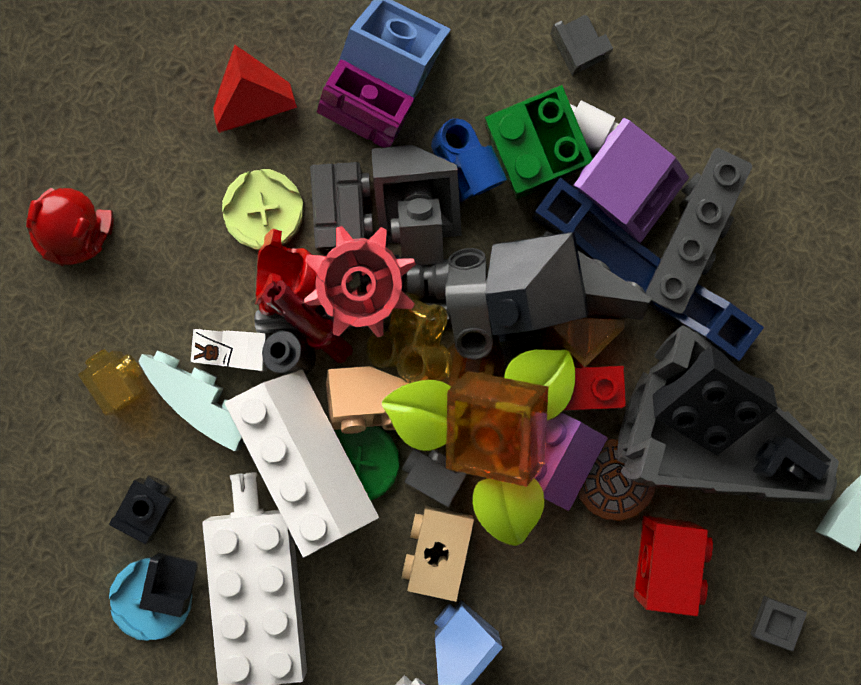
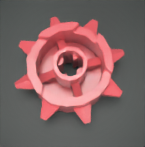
(337, 270)

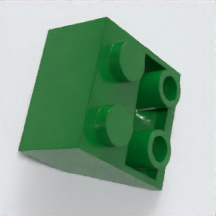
(538, 141)

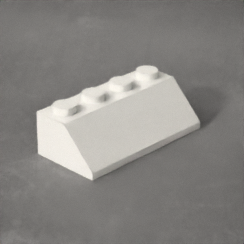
(301, 461)

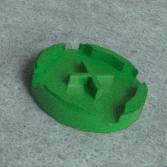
(372, 457)

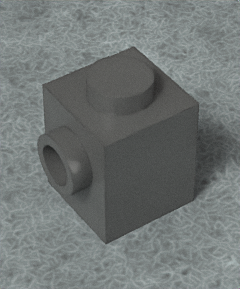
(419, 231)

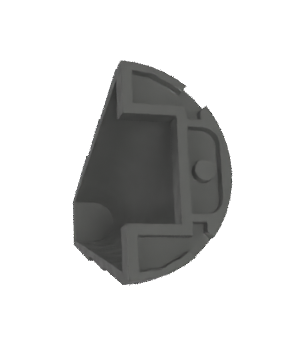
(668, 459)

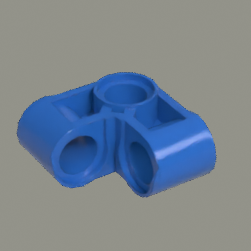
(476, 165)

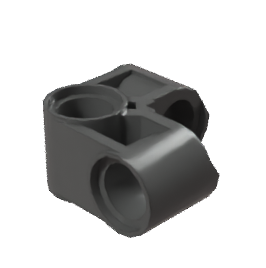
(468, 303)

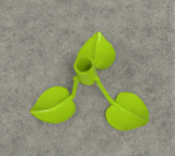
(421, 422)

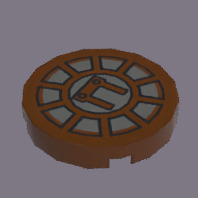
(609, 492)

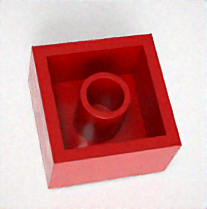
(672, 566)

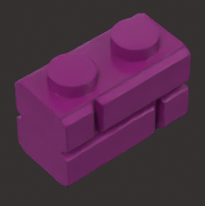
(364, 104)

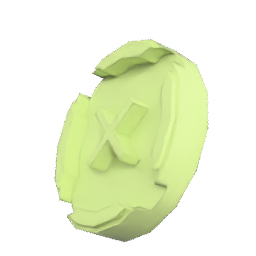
(260, 203)

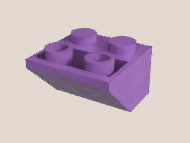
(632, 179)
(568, 458)

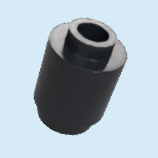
(288, 353)

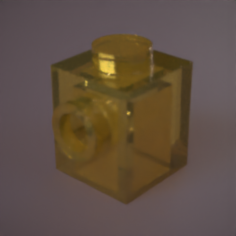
(113, 380)

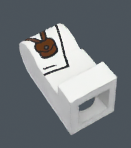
(229, 349)

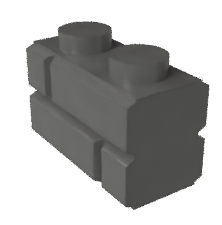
(339, 202)

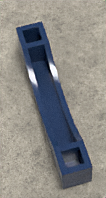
(602, 239)

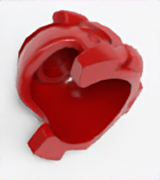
(67, 227)
(282, 264)

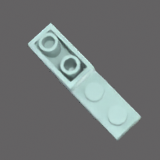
(193, 398)

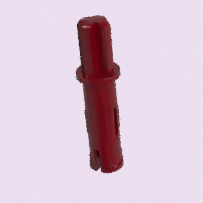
(307, 321)

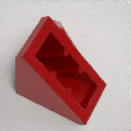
(250, 92)

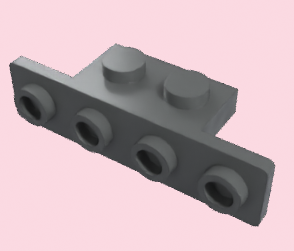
(698, 231)

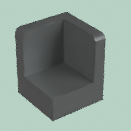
(580, 44)

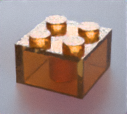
(496, 428)

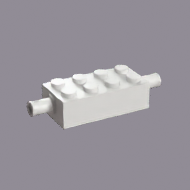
(254, 593)

